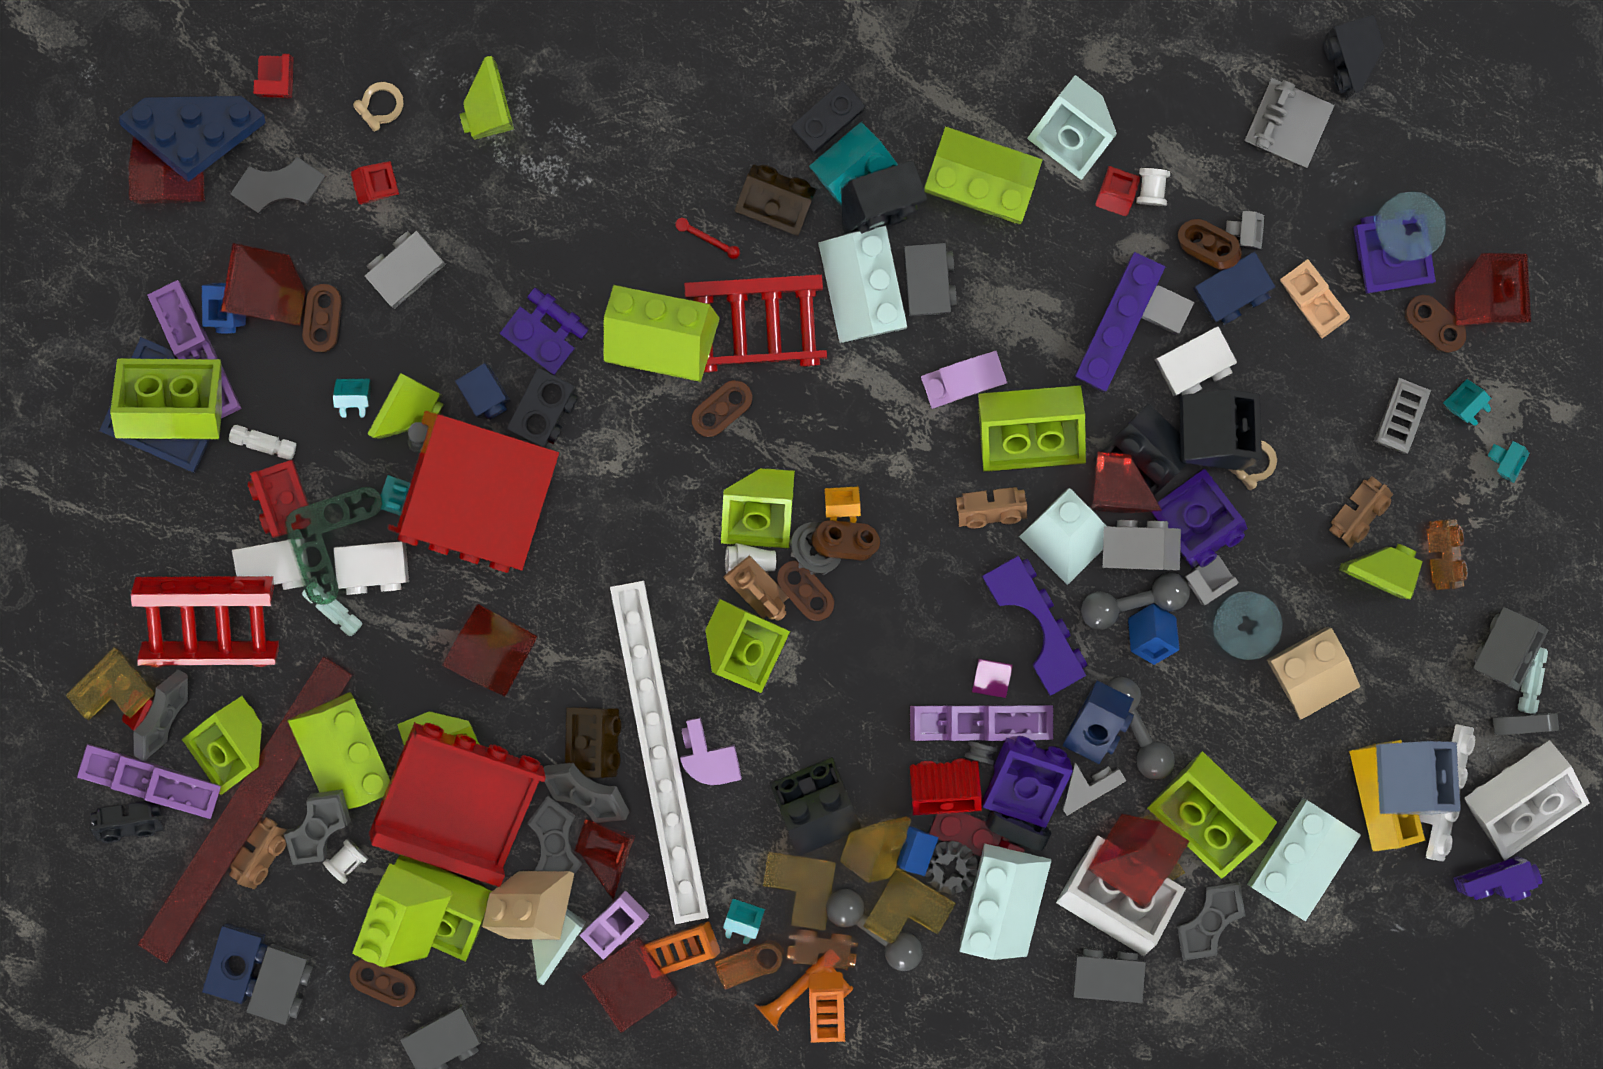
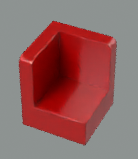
(274, 77)

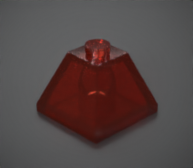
(157, 182)
(263, 286)
(1494, 291)
(490, 650)
(1138, 856)

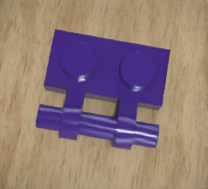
(538, 340)

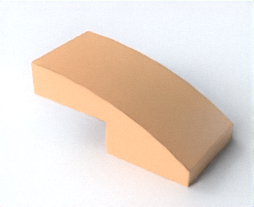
(1314, 298)

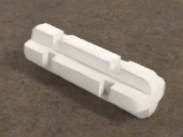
(262, 442)

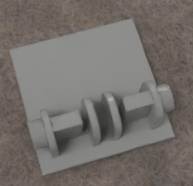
(1289, 122)

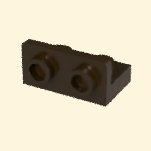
(775, 199)
(593, 740)

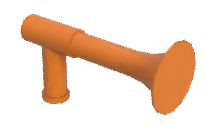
(775, 1009)

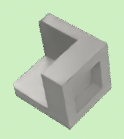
(1167, 310)
(1210, 580)

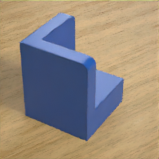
(1153, 634)
(917, 851)

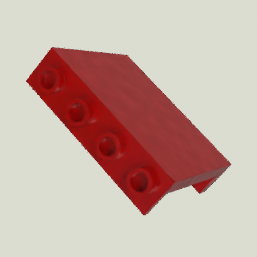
(475, 493)
(455, 803)

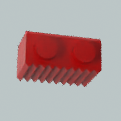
(945, 787)

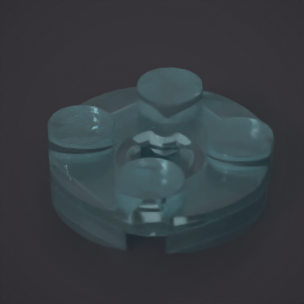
(1429, 219)
(1265, 634)

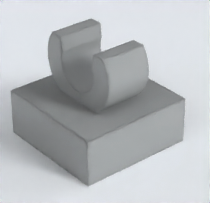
(1248, 230)

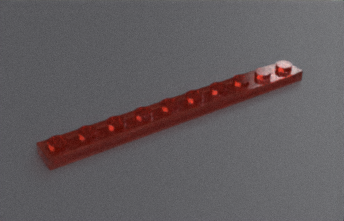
(239, 818)

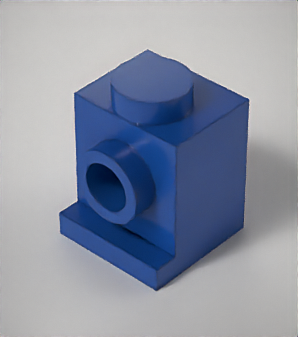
(211, 310)

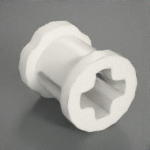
(1153, 187)
(345, 861)

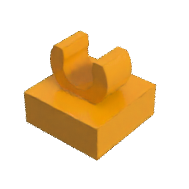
(842, 503)

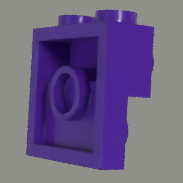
(1383, 271)
(1204, 519)
(1027, 781)
(1507, 878)

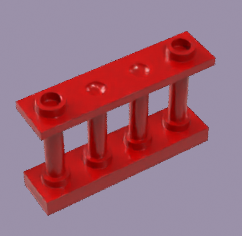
(771, 291)
(205, 591)

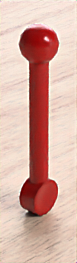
(683, 225)

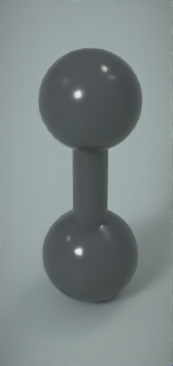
(1168, 592)
(1154, 758)
(846, 909)

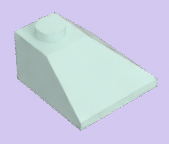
(1075, 128)
(1066, 536)
(550, 952)

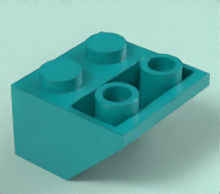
(851, 158)

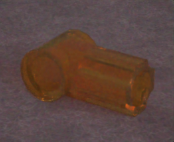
(746, 964)

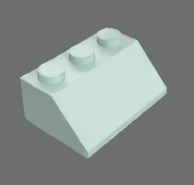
(862, 284)
(1303, 859)
(1004, 903)

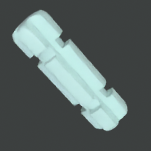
(337, 613)
(1533, 684)

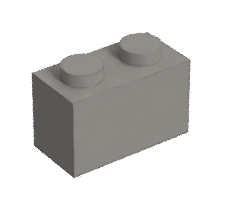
(404, 268)
(1141, 548)

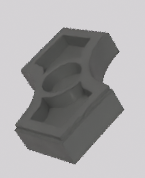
(262, 188)
(154, 729)
(598, 800)
(324, 815)
(552, 827)
(1201, 934)

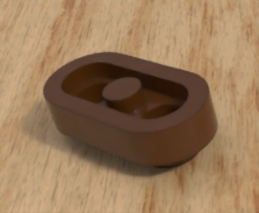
(1212, 246)
(322, 318)
(1435, 324)
(721, 408)
(848, 540)
(805, 591)
(382, 984)

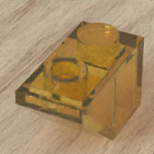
(875, 849)

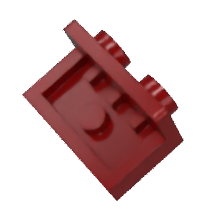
(279, 494)

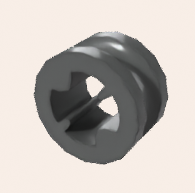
(981, 752)

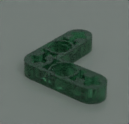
(320, 525)

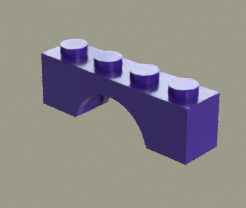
(1119, 322)
(1057, 663)

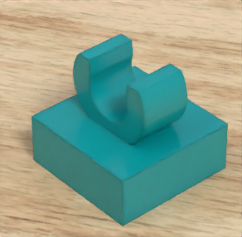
(352, 394)
(1468, 401)
(1510, 461)
(394, 494)
(743, 919)

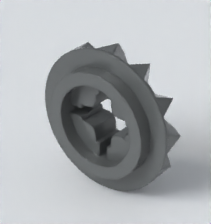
(801, 545)
(966, 865)

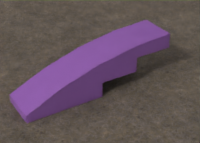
(187, 334)
(981, 722)
(148, 781)

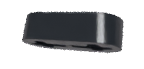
(1018, 830)

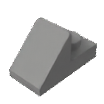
(1080, 793)

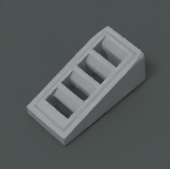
(1394, 443)

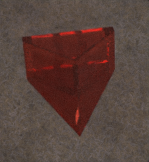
(1120, 486)
(605, 852)

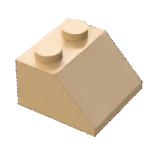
(1314, 672)
(530, 905)

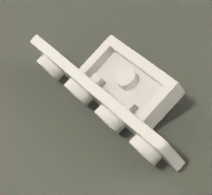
(1440, 838)

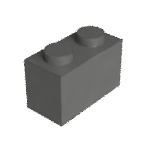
(928, 279)
(1510, 648)
(1108, 976)
(279, 984)
(443, 1040)

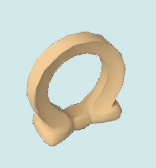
(375, 121)
(1250, 481)

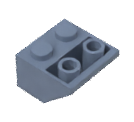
(1418, 778)

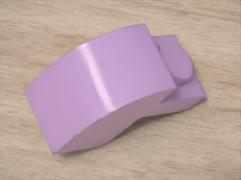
(964, 379)
(705, 765)
(614, 924)

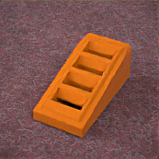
(708, 941)
(826, 987)

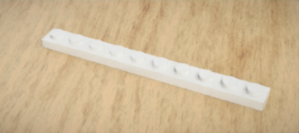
(659, 752)

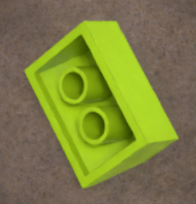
(983, 175)
(658, 333)
(167, 399)
(1032, 428)
(341, 751)
(1223, 815)
(464, 912)
(401, 919)

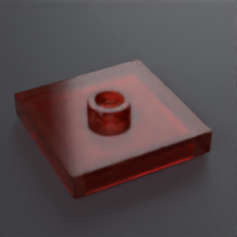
(630, 984)

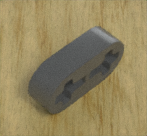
(1525, 723)

